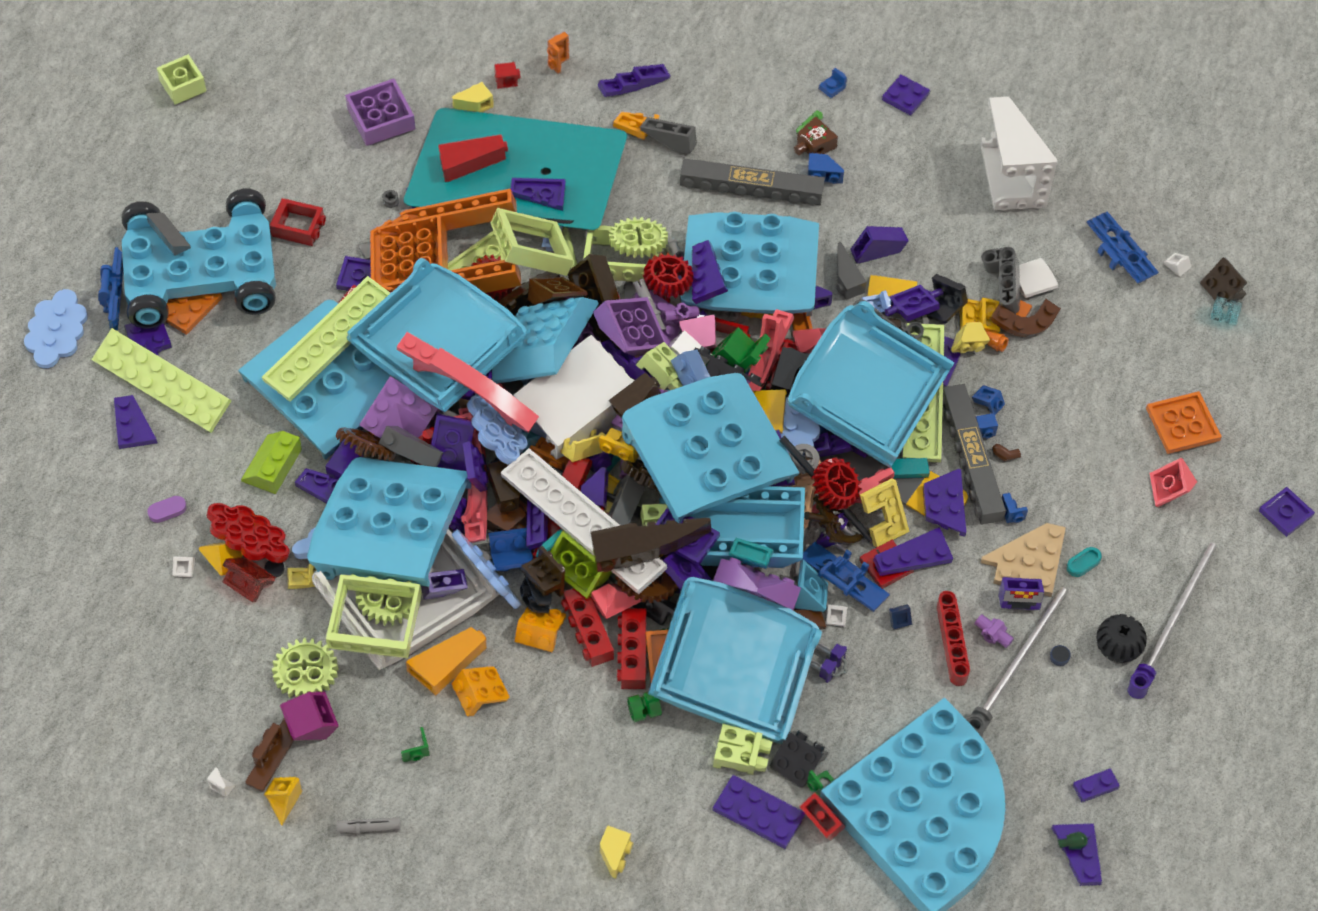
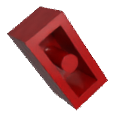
(822, 816)

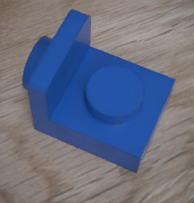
(834, 84)
(990, 398)
(1013, 513)

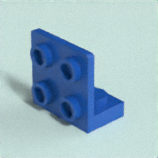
(509, 549)

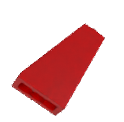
(471, 155)

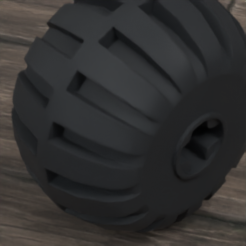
(1121, 638)

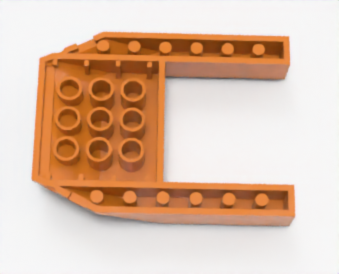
(423, 234)

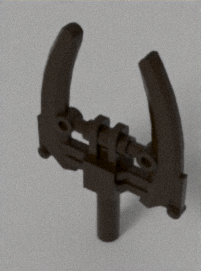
(829, 520)

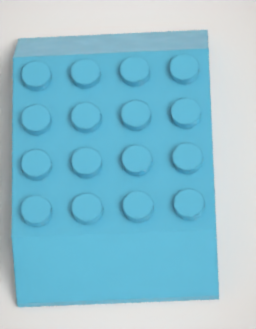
(549, 339)
(763, 517)

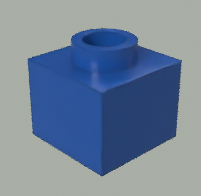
(987, 425)

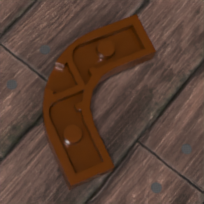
(1025, 326)

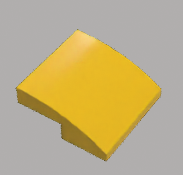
(979, 312)

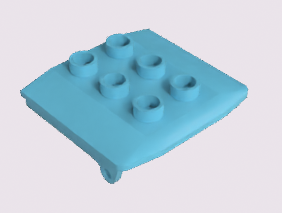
(763, 259)
(446, 315)
(868, 382)
(333, 398)
(707, 444)
(386, 520)
(735, 658)

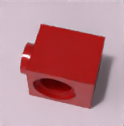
(506, 75)

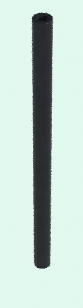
(809, 469)

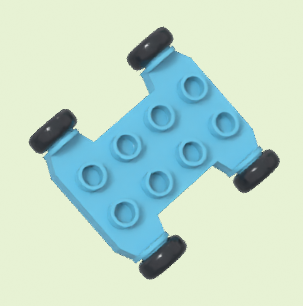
(218, 261)

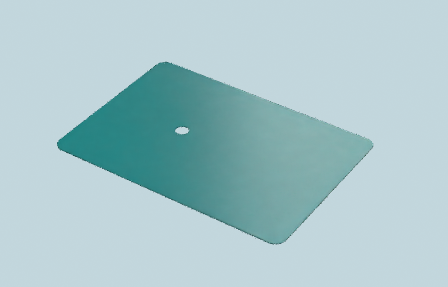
(573, 152)

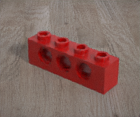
(595, 653)
(632, 677)

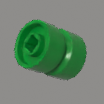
(643, 706)

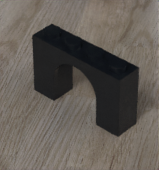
(787, 368)

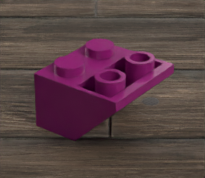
(309, 716)

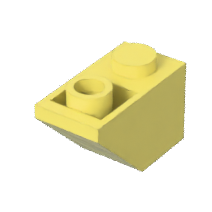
(475, 98)
(970, 338)
(613, 848)

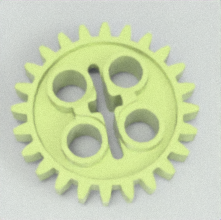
(625, 237)
(374, 608)
(305, 653)

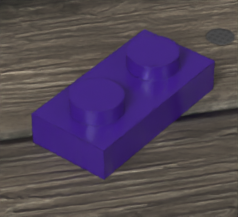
(1096, 785)

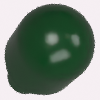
(1074, 841)

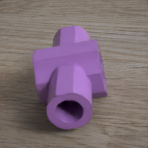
(679, 313)
(994, 631)

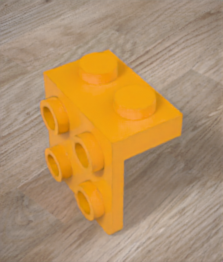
(539, 629)
(479, 687)

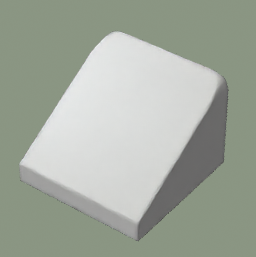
(1178, 263)
(183, 566)
(836, 615)

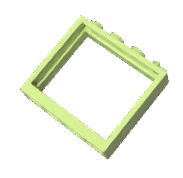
(506, 221)
(620, 271)
(367, 644)

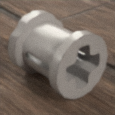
(673, 248)

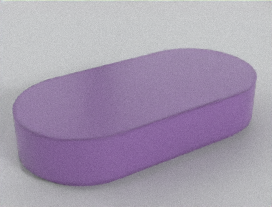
(166, 509)

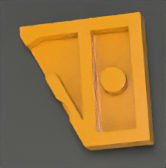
(631, 123)

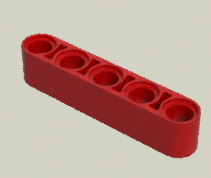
(576, 474)
(951, 646)

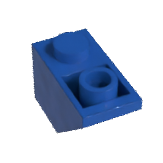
(824, 166)

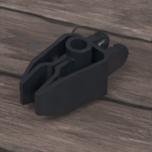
(534, 598)

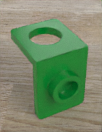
(416, 753)
(814, 781)

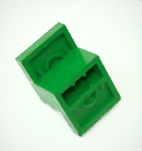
(741, 349)

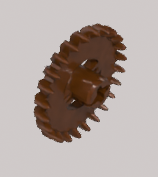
(364, 442)
(653, 591)

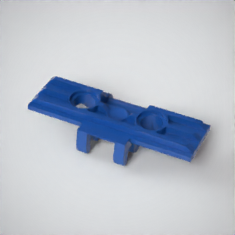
(1117, 247)
(111, 289)
(845, 575)

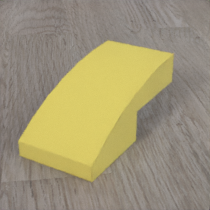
(300, 577)

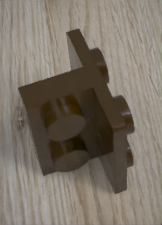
(1224, 281)
(545, 573)

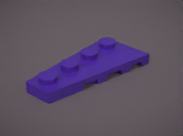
(316, 484)

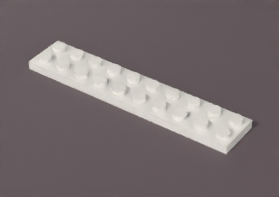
(572, 511)

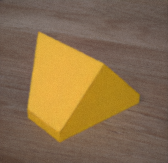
(216, 555)
(283, 795)

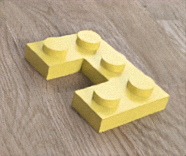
(888, 498)

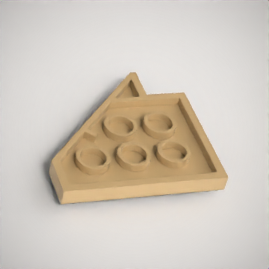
(1030, 556)

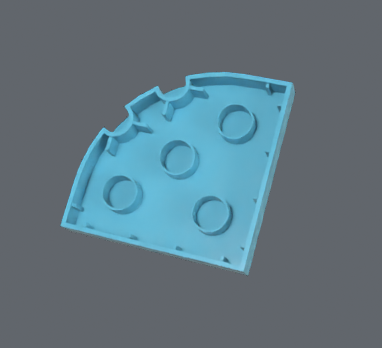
(926, 807)

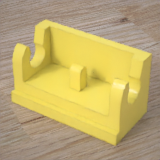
(583, 448)

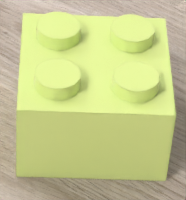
(181, 79)

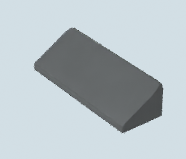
(168, 232)

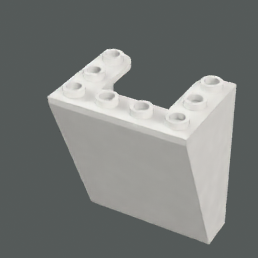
(1016, 160)
(577, 395)

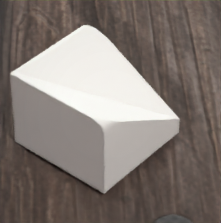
(219, 784)

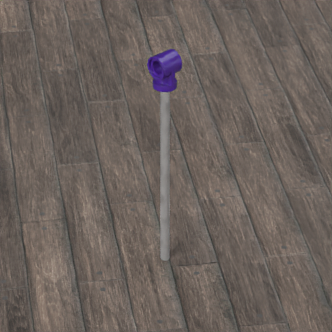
(1146, 673)

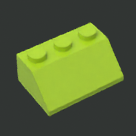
(273, 461)
(578, 565)

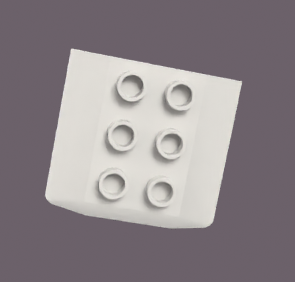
(434, 615)

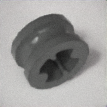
(390, 203)

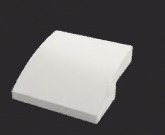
(1036, 278)

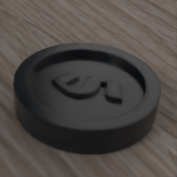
(274, 568)

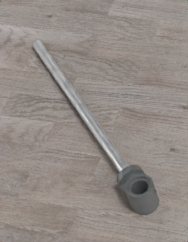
(981, 717)

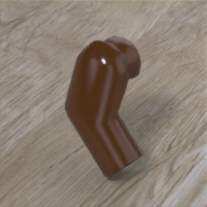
(1004, 454)

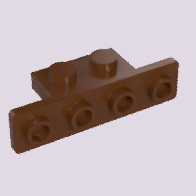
(269, 755)

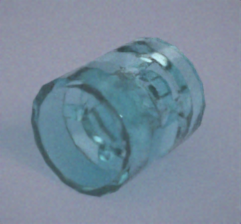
(1232, 313)

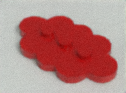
(247, 532)

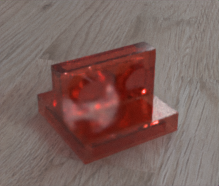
(246, 577)

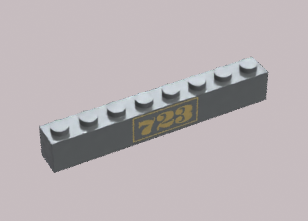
(752, 181)
(972, 454)

